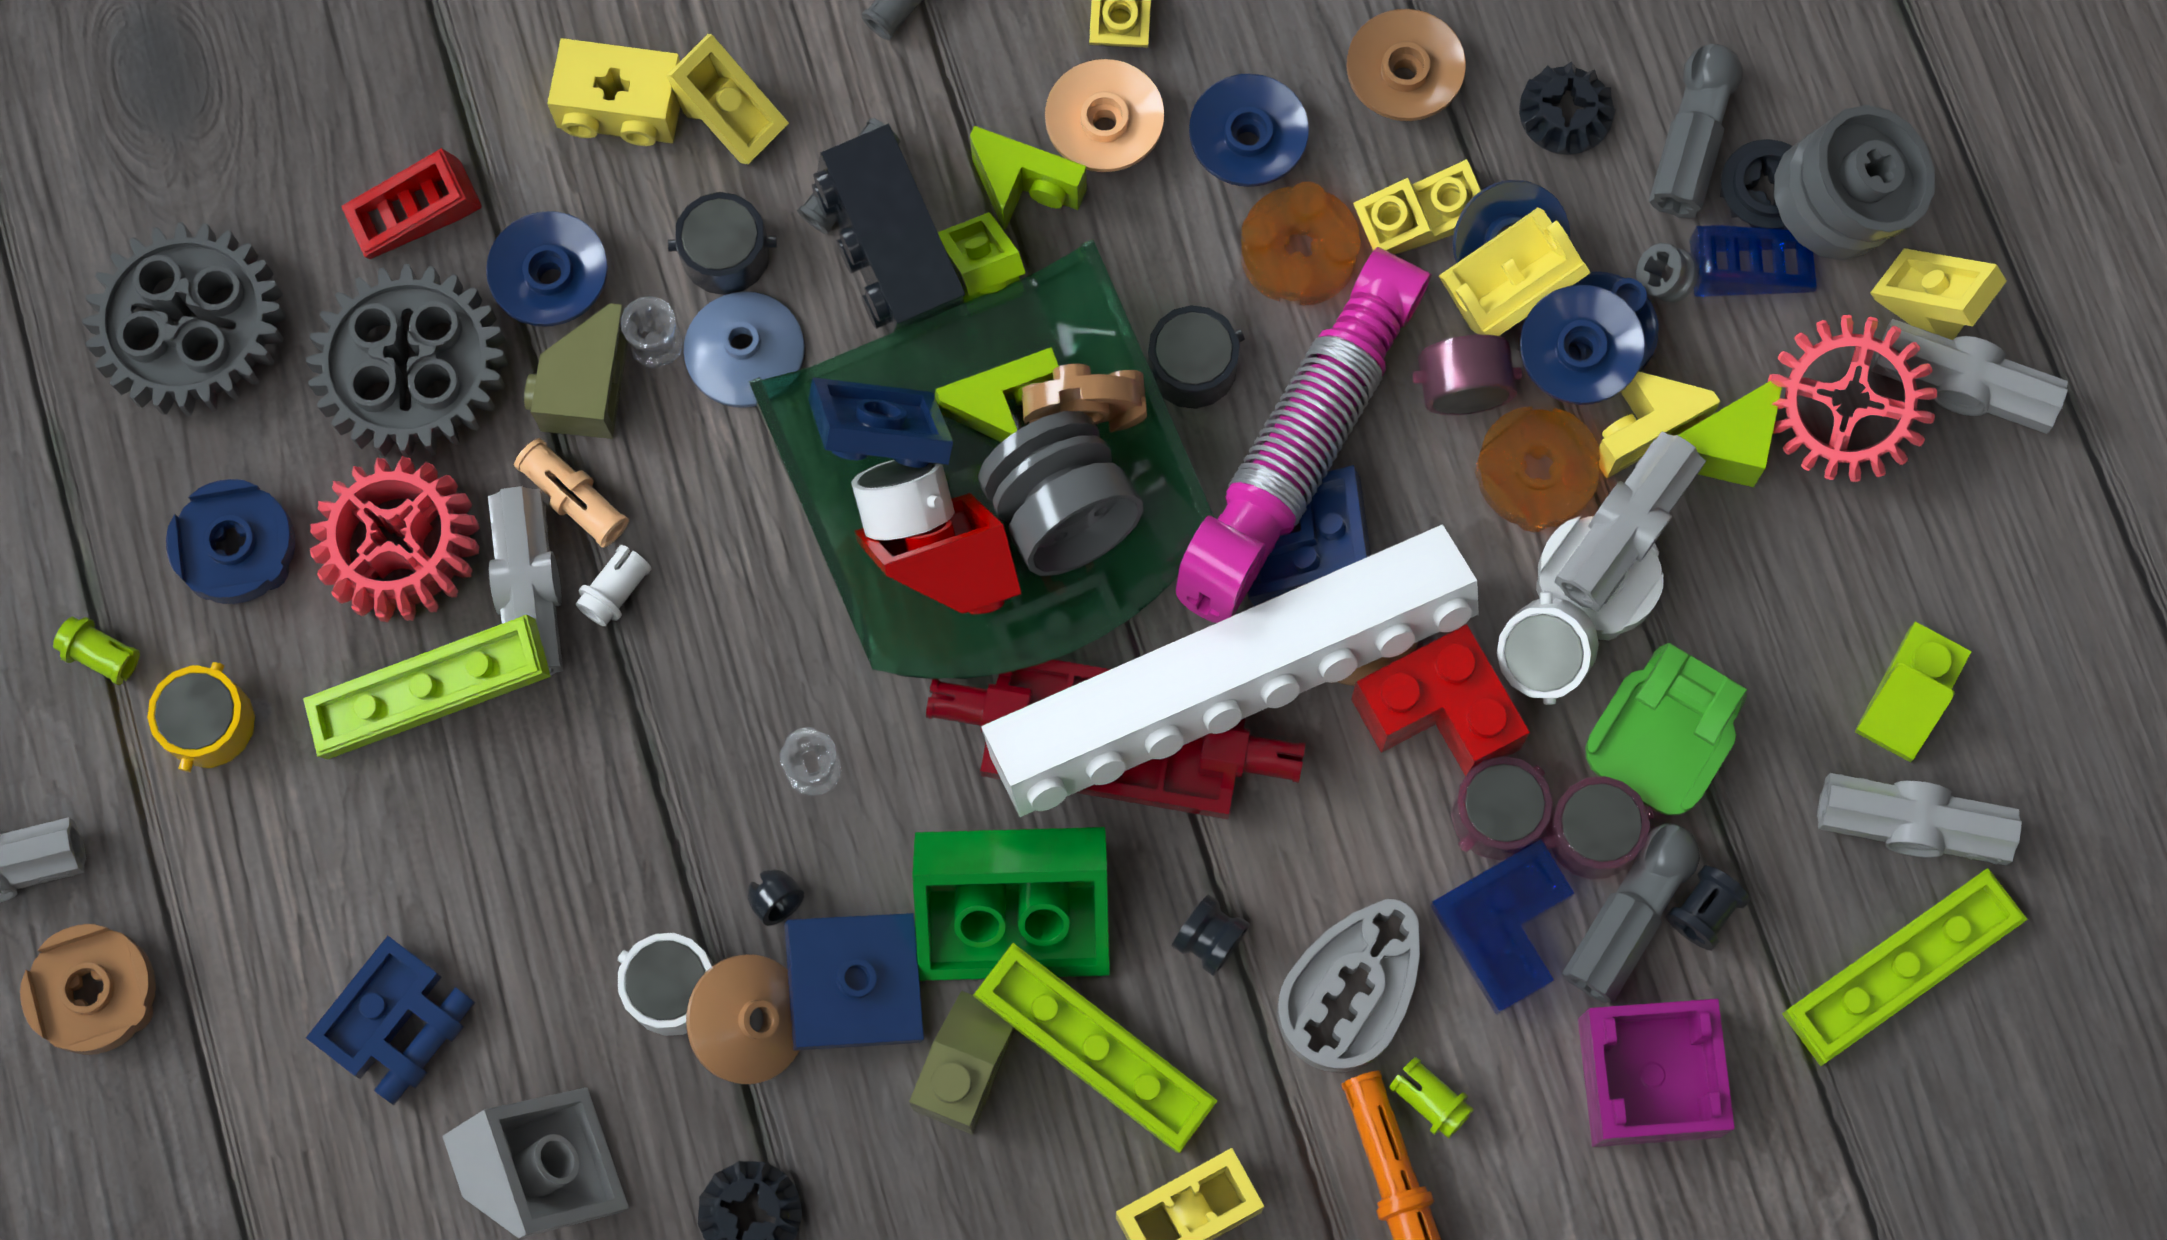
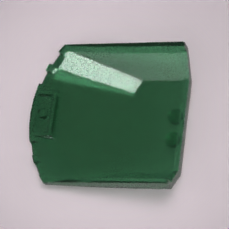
(914, 636)

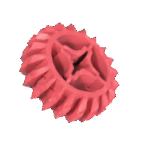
(1837, 450)
(409, 520)

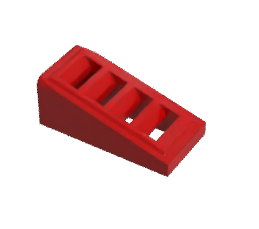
(441, 210)

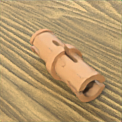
(543, 467)

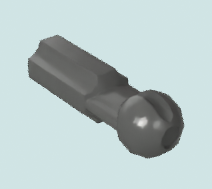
(1696, 132)
(1633, 913)

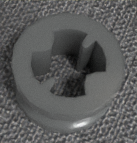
(1683, 276)

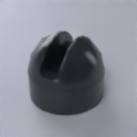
(775, 897)

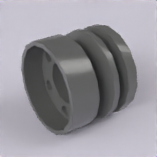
(1060, 493)

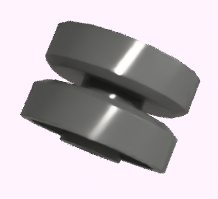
(1854, 183)

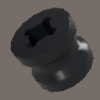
(1210, 935)

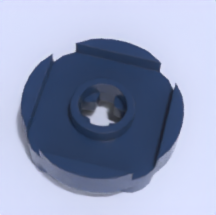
(258, 564)

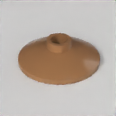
(1406, 41)
(721, 1019)

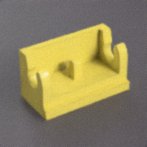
(1513, 273)

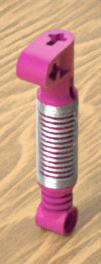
(1270, 493)

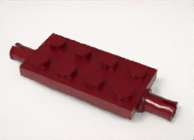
(1191, 780)

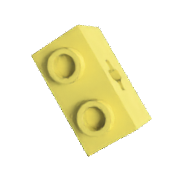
(614, 92)
(1194, 1205)

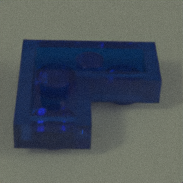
(1487, 923)

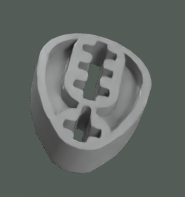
(1316, 976)

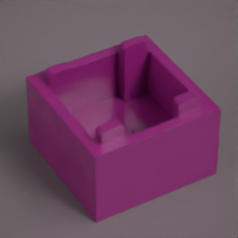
(1655, 1073)

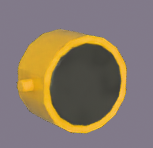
(201, 716)

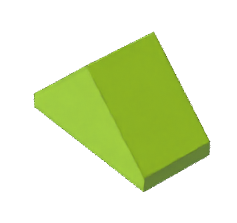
(1737, 437)

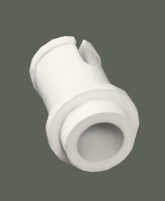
(612, 586)

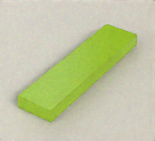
(426, 687)
(1904, 967)
(1095, 1048)

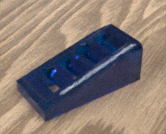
(1732, 239)

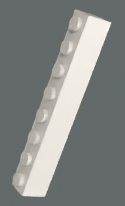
(1231, 670)

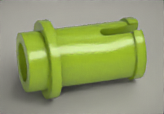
(83, 643)
(1435, 1101)

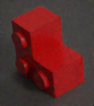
(1443, 686)

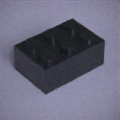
(886, 230)

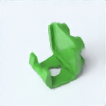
(1667, 730)

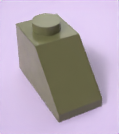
(581, 378)
(962, 1064)

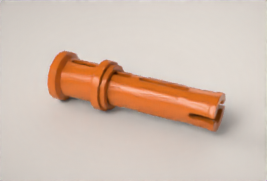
(1403, 1200)

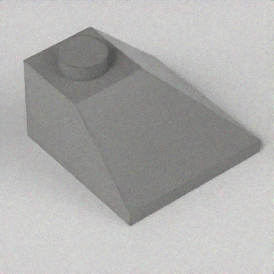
(537, 1164)

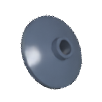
(725, 371)

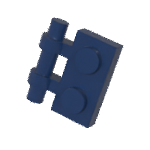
(376, 1008)

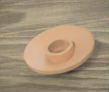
(1104, 91)

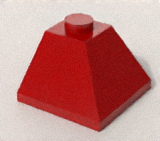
(956, 563)

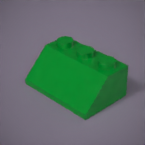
(1008, 888)

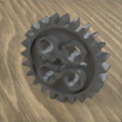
(352, 365)
(169, 366)

